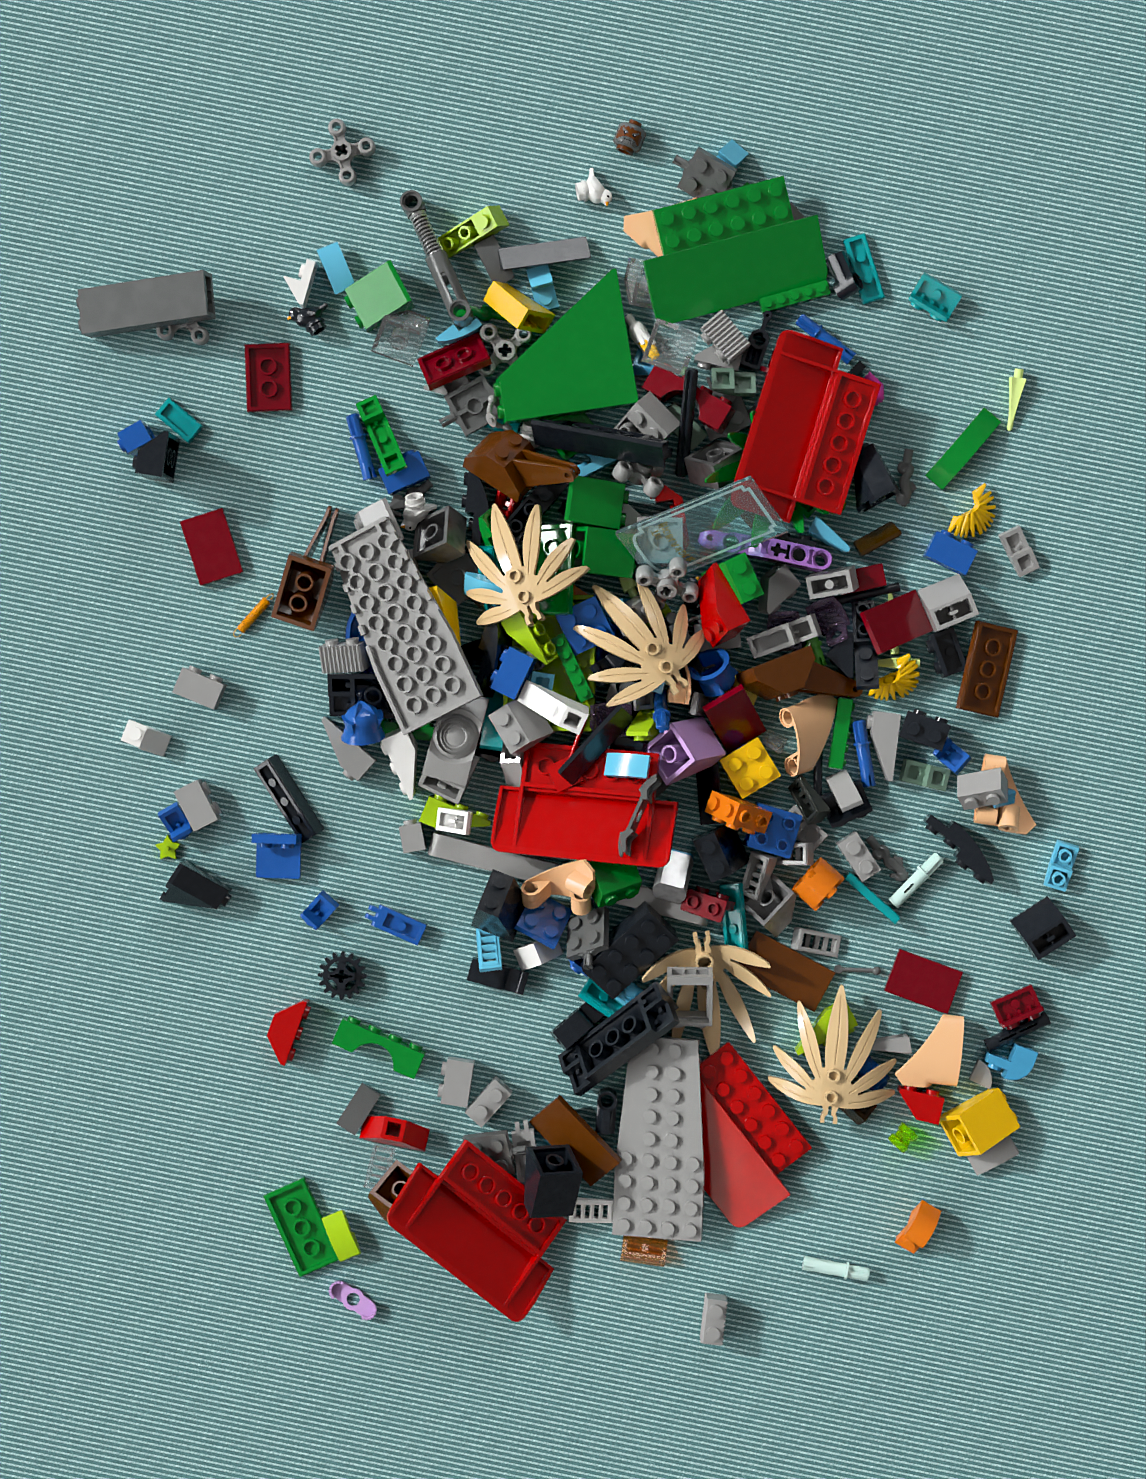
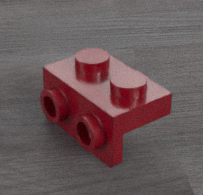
(706, 905)
(1017, 1007)

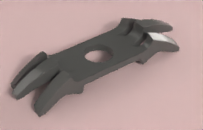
(627, 836)

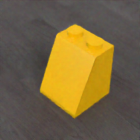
(979, 1122)

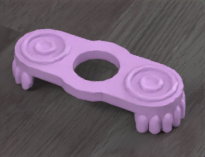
(365, 1307)

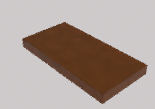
(986, 669)
(790, 971)
(563, 1126)

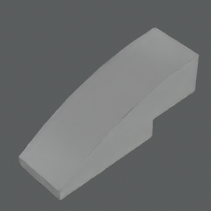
(784, 636)

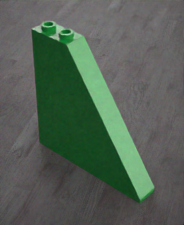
(575, 364)

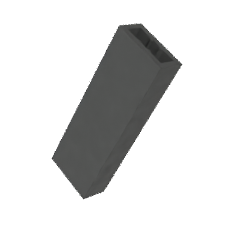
(146, 304)

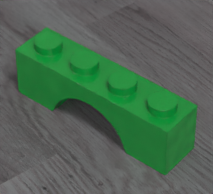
(405, 1056)

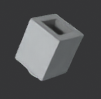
(412, 836)

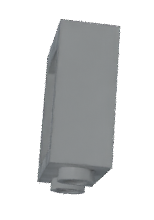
(692, 976)

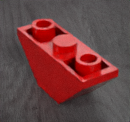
(286, 1029)
(395, 1132)

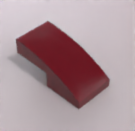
(870, 577)

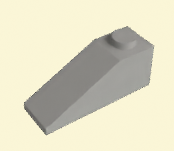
(884, 735)
(352, 758)

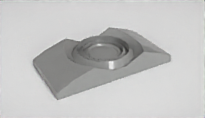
(455, 743)

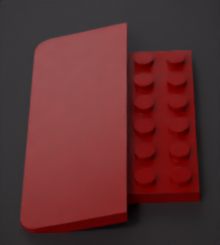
(807, 427)
(583, 818)
(744, 1138)
(478, 1229)

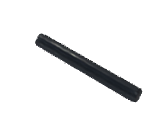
(686, 420)

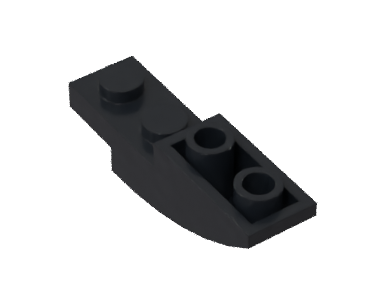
(542, 495)
(474, 503)
(493, 642)
(865, 654)
(968, 852)

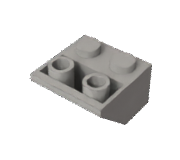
(650, 418)
(947, 602)
(445, 789)

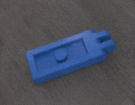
(396, 923)

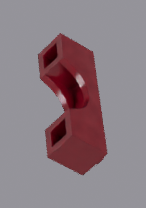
(712, 411)

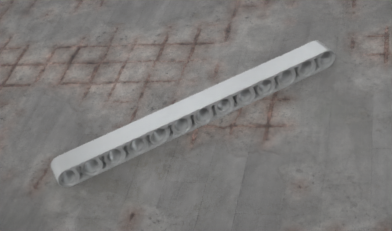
(528, 867)

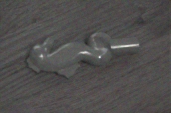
(905, 486)
(398, 501)
(894, 864)

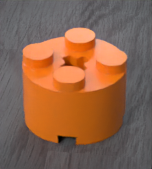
(818, 883)

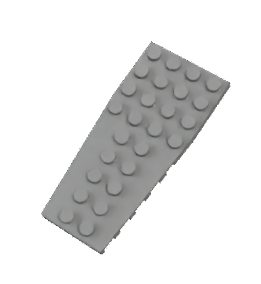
(403, 628)
(661, 1145)

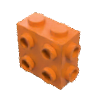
(738, 813)

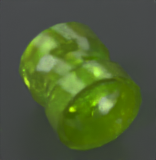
(903, 1137)

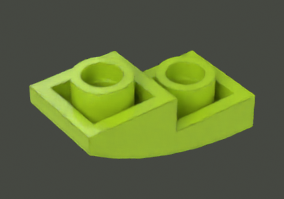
(341, 1236)

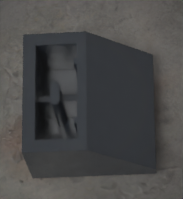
(1042, 928)

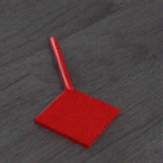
(559, 782)

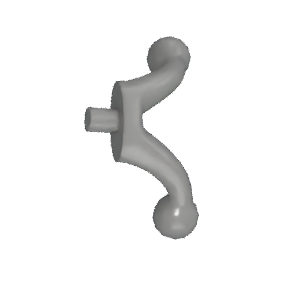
(491, 419)

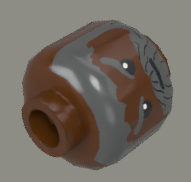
(629, 137)

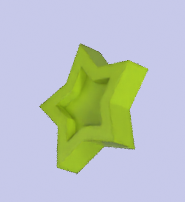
(168, 848)

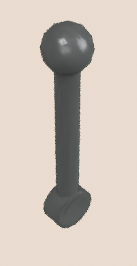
(839, 969)

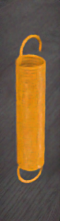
(253, 615)

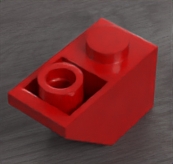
(923, 1104)

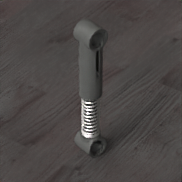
(437, 260)

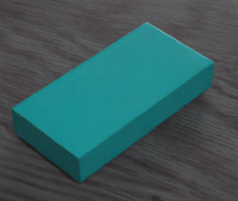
(179, 420)

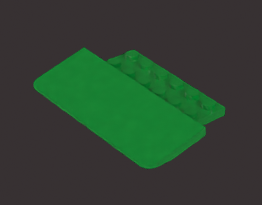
(731, 251)

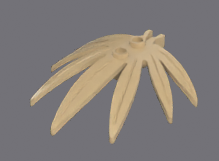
(520, 585)
(658, 658)
(719, 958)
(833, 1082)

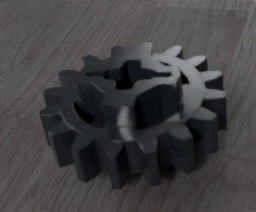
(341, 988)

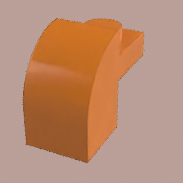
(919, 1227)

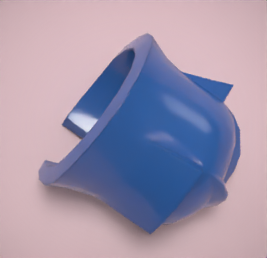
(718, 678)
(362, 725)

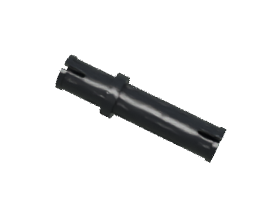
(997, 1040)

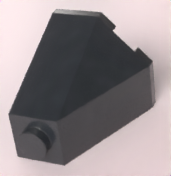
(872, 479)
(196, 888)

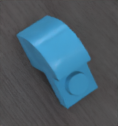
(1017, 1065)

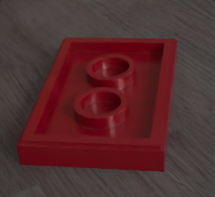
(454, 361)
(268, 377)
(211, 546)
(896, 622)
(734, 718)
(923, 981)

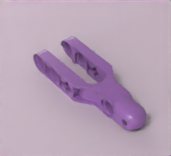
(763, 552)

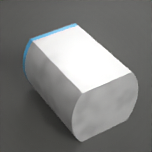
(673, 879)

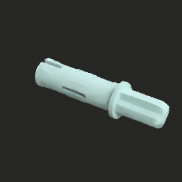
(918, 878)
(835, 1268)

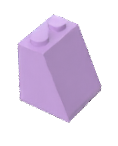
(685, 749)

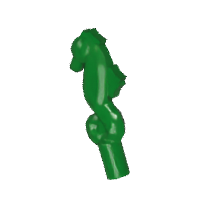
(484, 314)

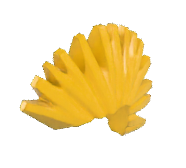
(976, 517)
(898, 681)

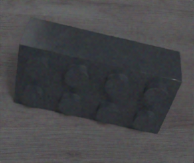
(632, 949)

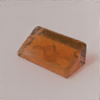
(644, 1250)

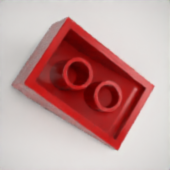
(719, 607)

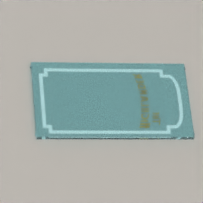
(704, 528)

